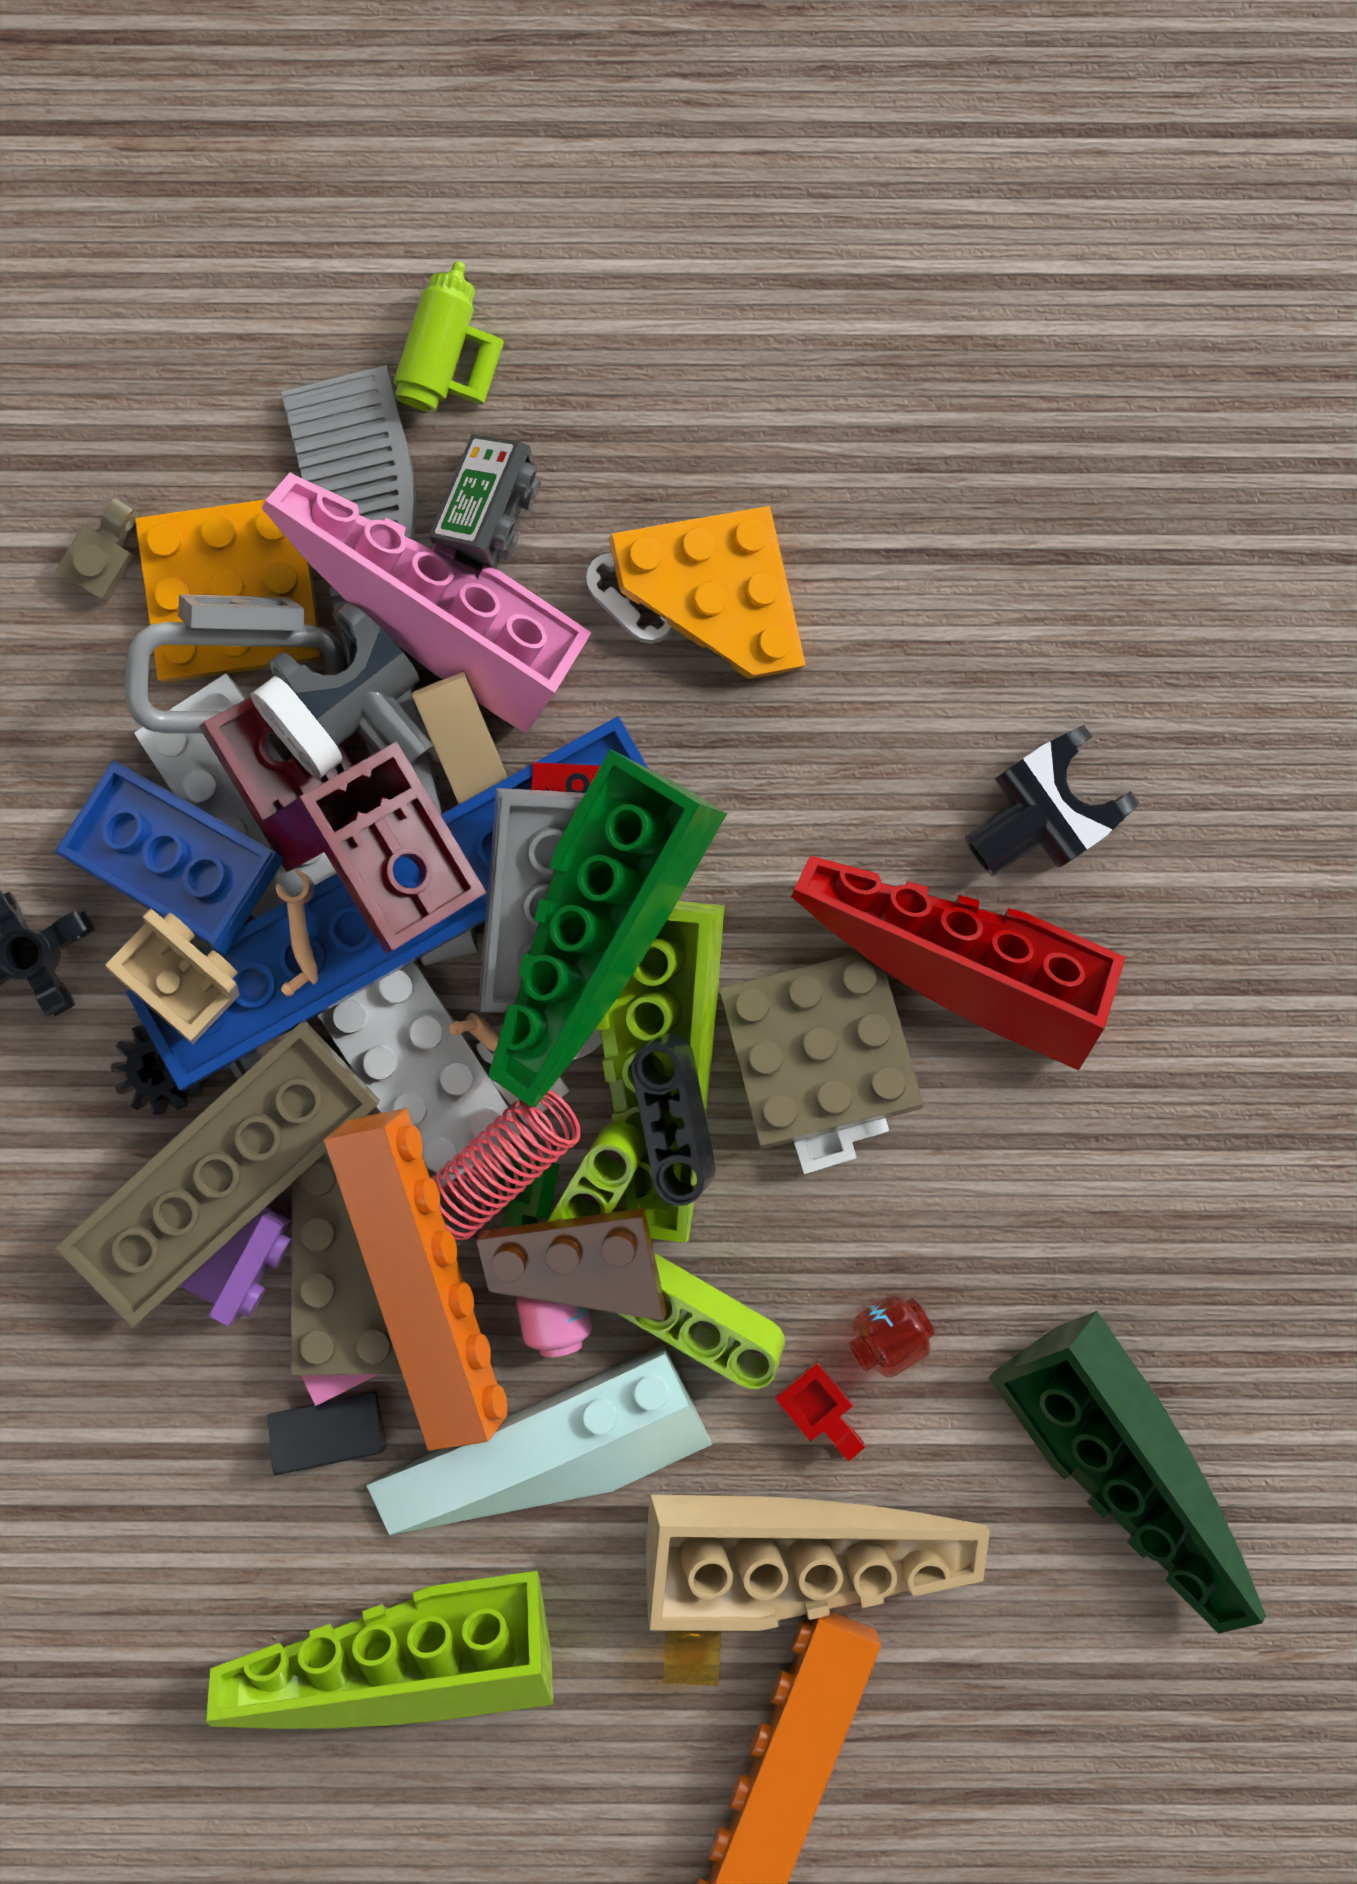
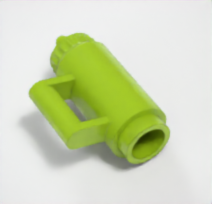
(436, 344)

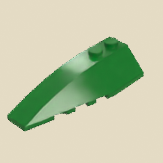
(605, 905)

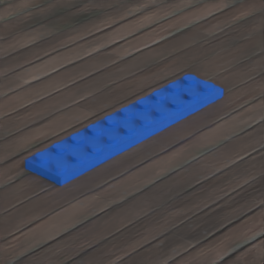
(340, 938)

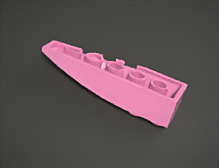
(433, 605)

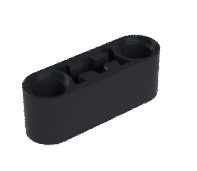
(692, 1137)

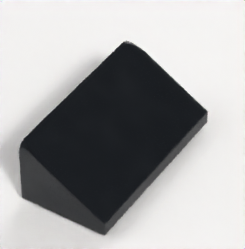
(326, 1433)

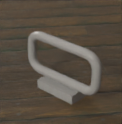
(220, 622)

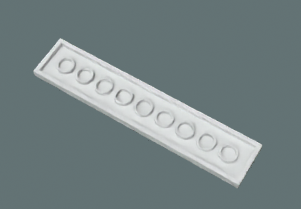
(388, 1032)

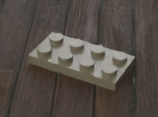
(333, 1301)

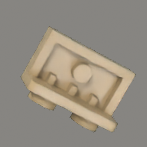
(175, 976)

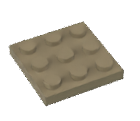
(820, 1049)

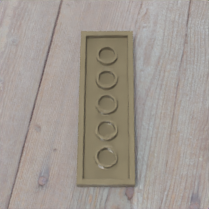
(216, 1174)

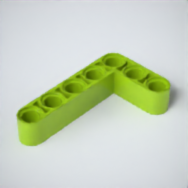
(689, 1296)

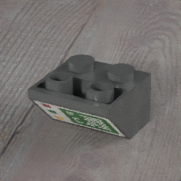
(486, 499)

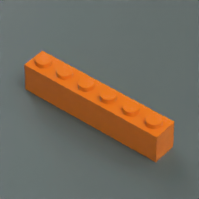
(417, 1278)
(794, 1752)

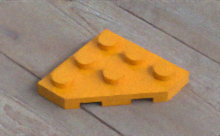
(717, 586)

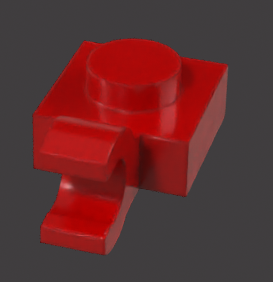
(818, 1406)

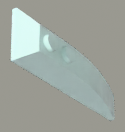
(553, 1451)

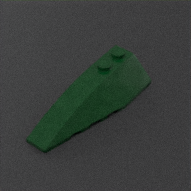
(1115, 1438)

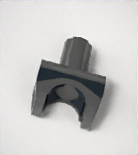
(362, 694)

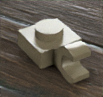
(97, 558)

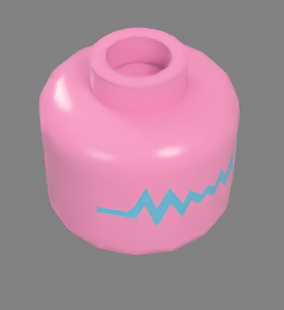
(552, 1326)

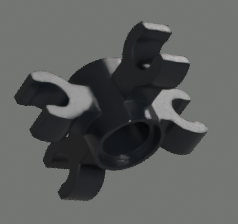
(47, 987)

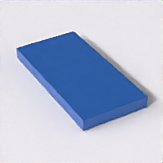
(169, 855)

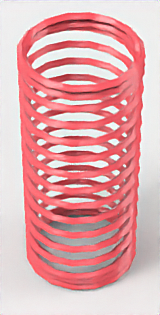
(462, 1191)

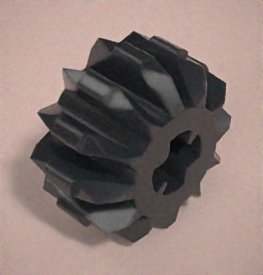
(140, 1078)

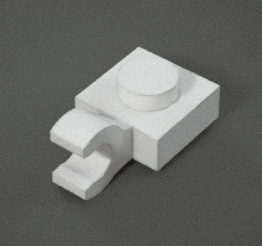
(835, 1146)

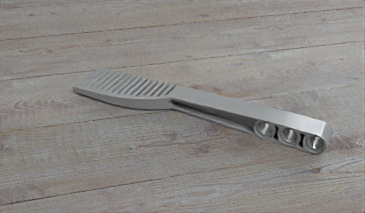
(357, 448)

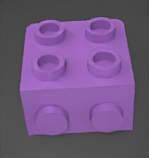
(235, 1271)

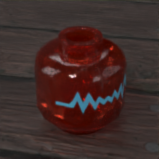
(891, 1336)

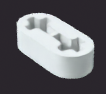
(620, 607)
(296, 727)

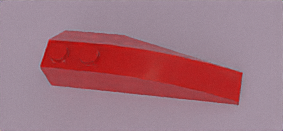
(983, 965)

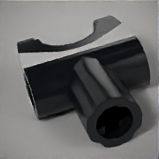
(1045, 810)

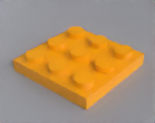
(224, 554)

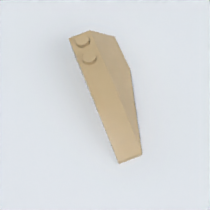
(778, 1558)

